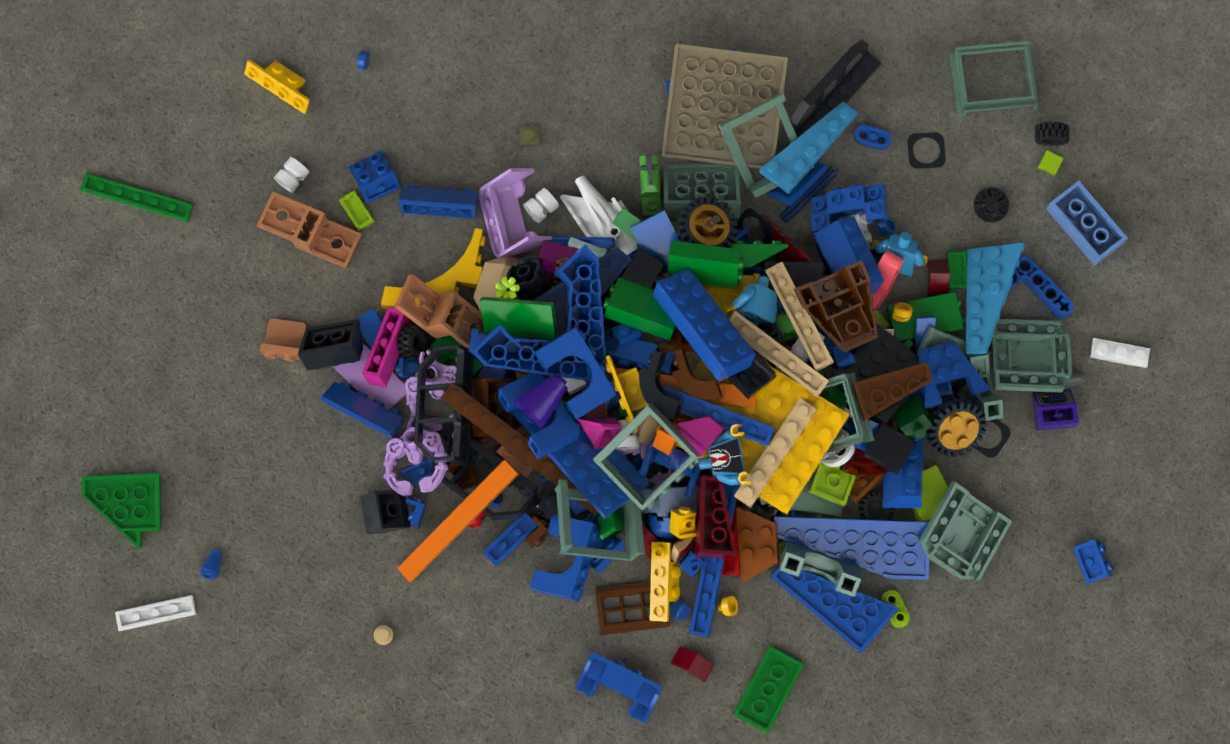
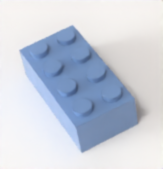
(1086, 223)

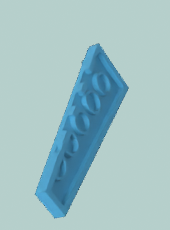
(801, 155)

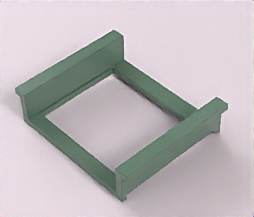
(963, 106)
(762, 185)
(863, 428)
(632, 525)

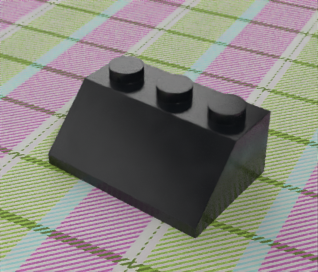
(331, 345)

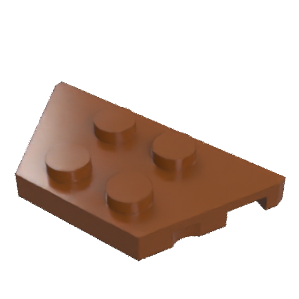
(756, 543)

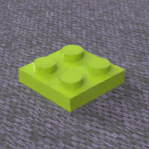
(832, 484)

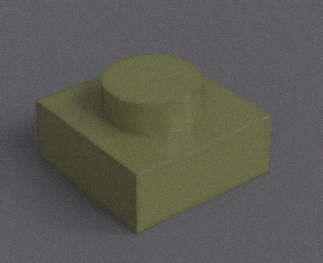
(529, 136)

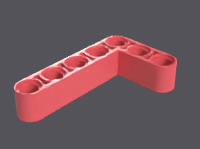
(889, 268)

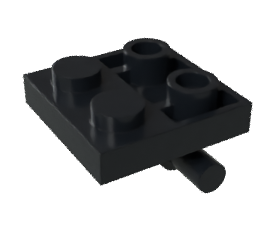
(753, 378)

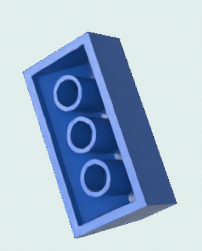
(438, 202)
(844, 245)
(362, 409)
(907, 487)

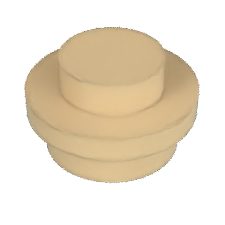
(383, 635)

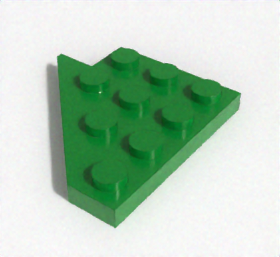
(127, 502)

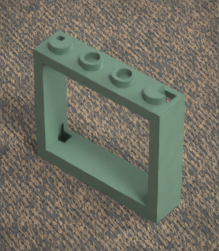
(619, 478)

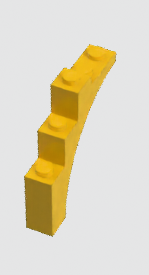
(463, 273)

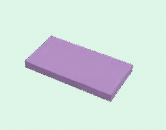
(353, 375)

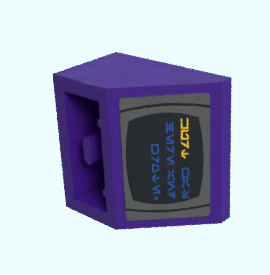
(1054, 410)

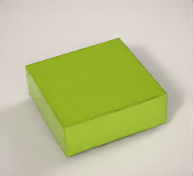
(1050, 163)

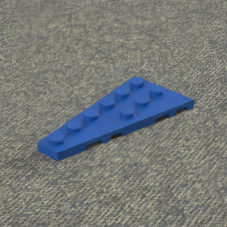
(853, 618)

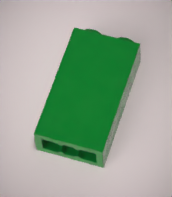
(708, 263)
(943, 307)
(637, 308)

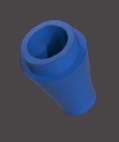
(211, 566)

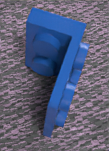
(374, 177)

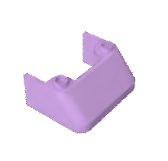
(504, 215)

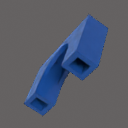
(598, 387)
(555, 436)
(571, 582)

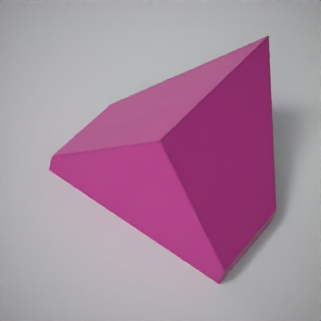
(600, 430)
(700, 432)

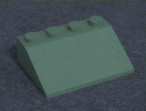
(694, 180)

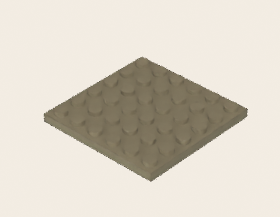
(711, 89)

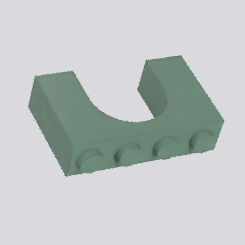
(798, 558)

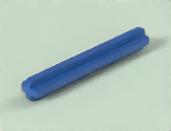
(602, 242)

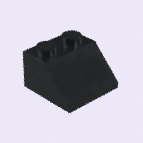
(384, 511)

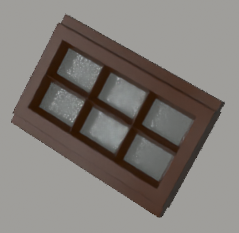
(625, 609)

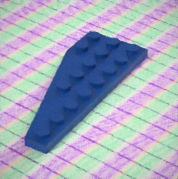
(587, 476)
(872, 544)

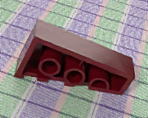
(713, 524)

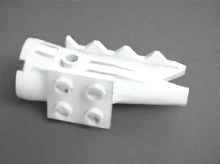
(596, 216)

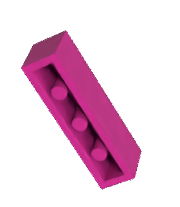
(384, 350)

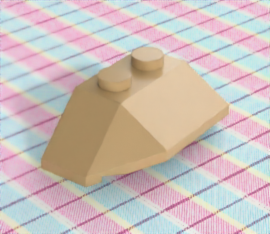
(492, 274)

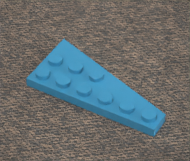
(988, 284)

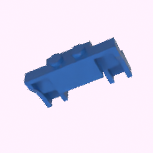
(849, 202)
(635, 353)
(622, 680)

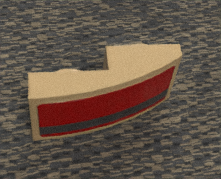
(682, 547)

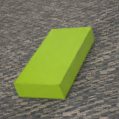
(356, 210)

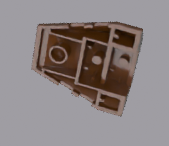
(842, 306)

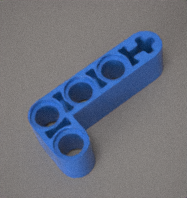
(1041, 289)

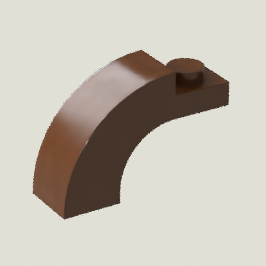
(690, 384)

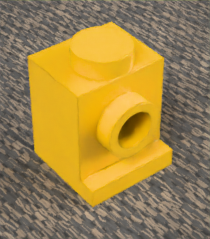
(683, 522)

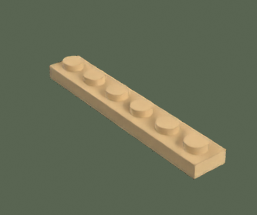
(799, 317)
(779, 355)
(775, 452)

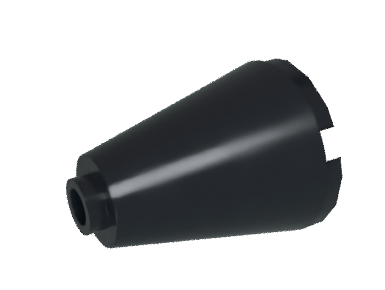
(530, 277)

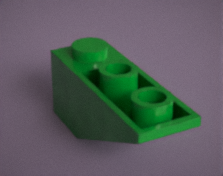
(757, 251)

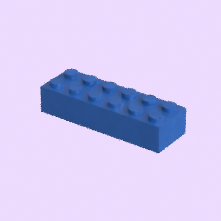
(704, 324)

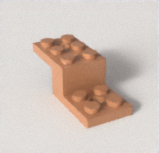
(309, 230)
(439, 313)

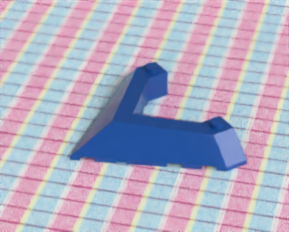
(583, 311)

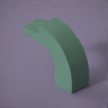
(988, 402)

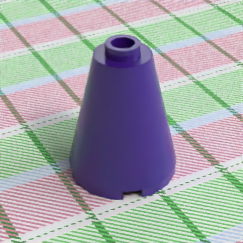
(542, 399)

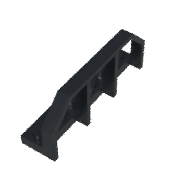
(842, 92)
(461, 430)
(483, 455)

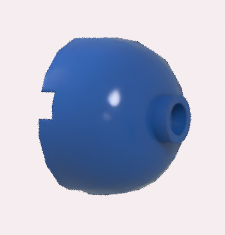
(660, 526)

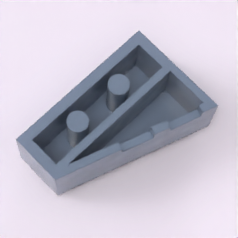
(671, 500)

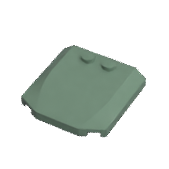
(1030, 356)
(963, 534)

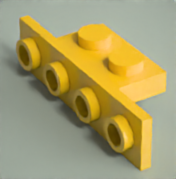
(281, 82)
(629, 389)
(663, 581)

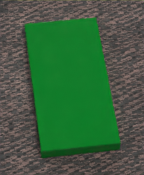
(520, 317)
(768, 689)

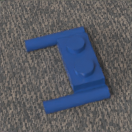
(672, 462)

